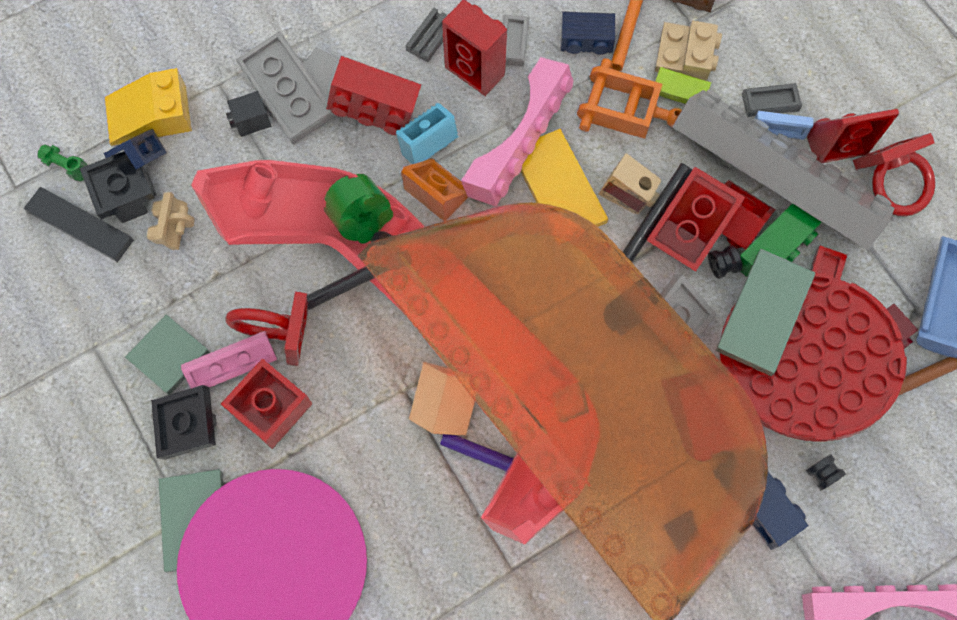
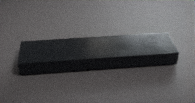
(78, 224)

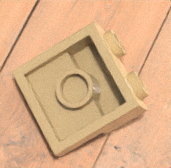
(689, 48)

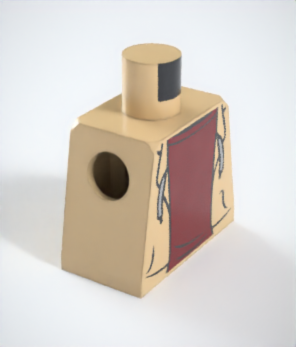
(631, 185)

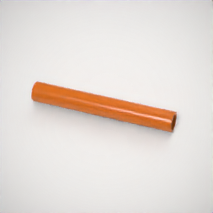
(626, 34)

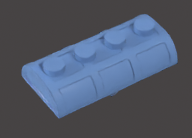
(939, 317)

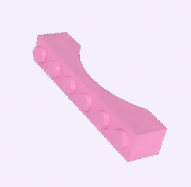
(493, 172)
(859, 605)

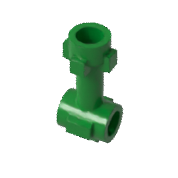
(72, 164)

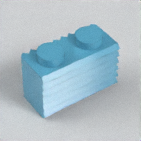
(427, 134)

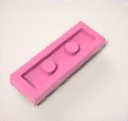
(229, 361)

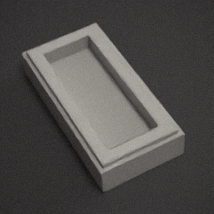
(517, 36)

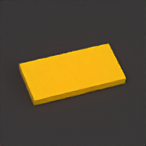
(559, 180)

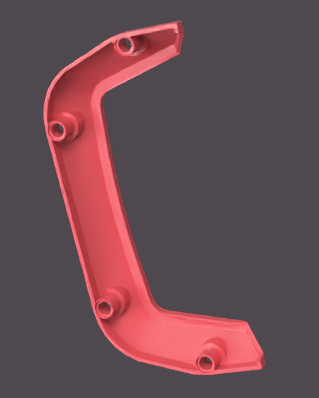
(286, 206)

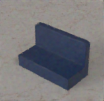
(140, 149)

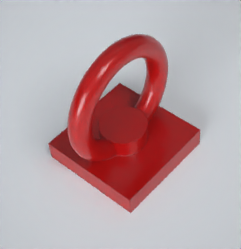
(896, 156)
(290, 326)

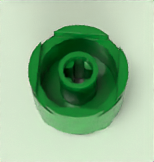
(357, 208)

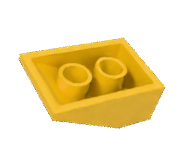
(148, 103)

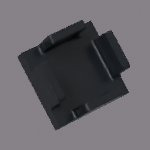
(118, 187)

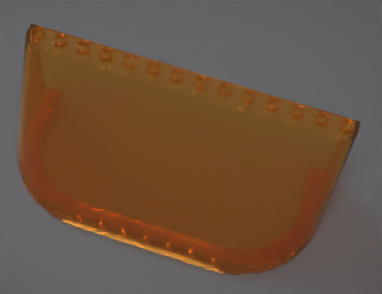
(589, 387)

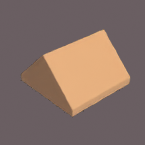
(441, 402)

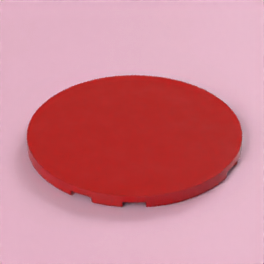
(835, 369)

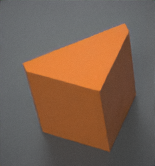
(434, 187)

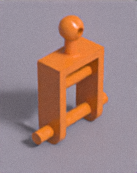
(624, 122)

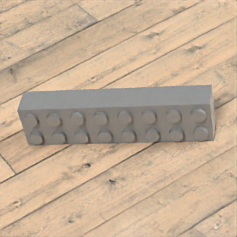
(784, 168)

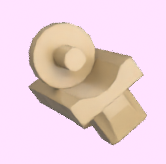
(172, 221)

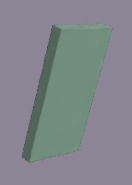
(765, 312)

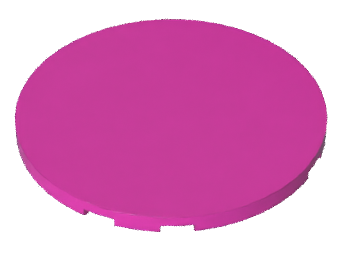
(272, 551)

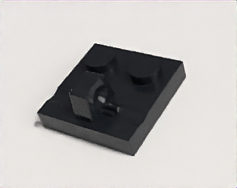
(183, 422)

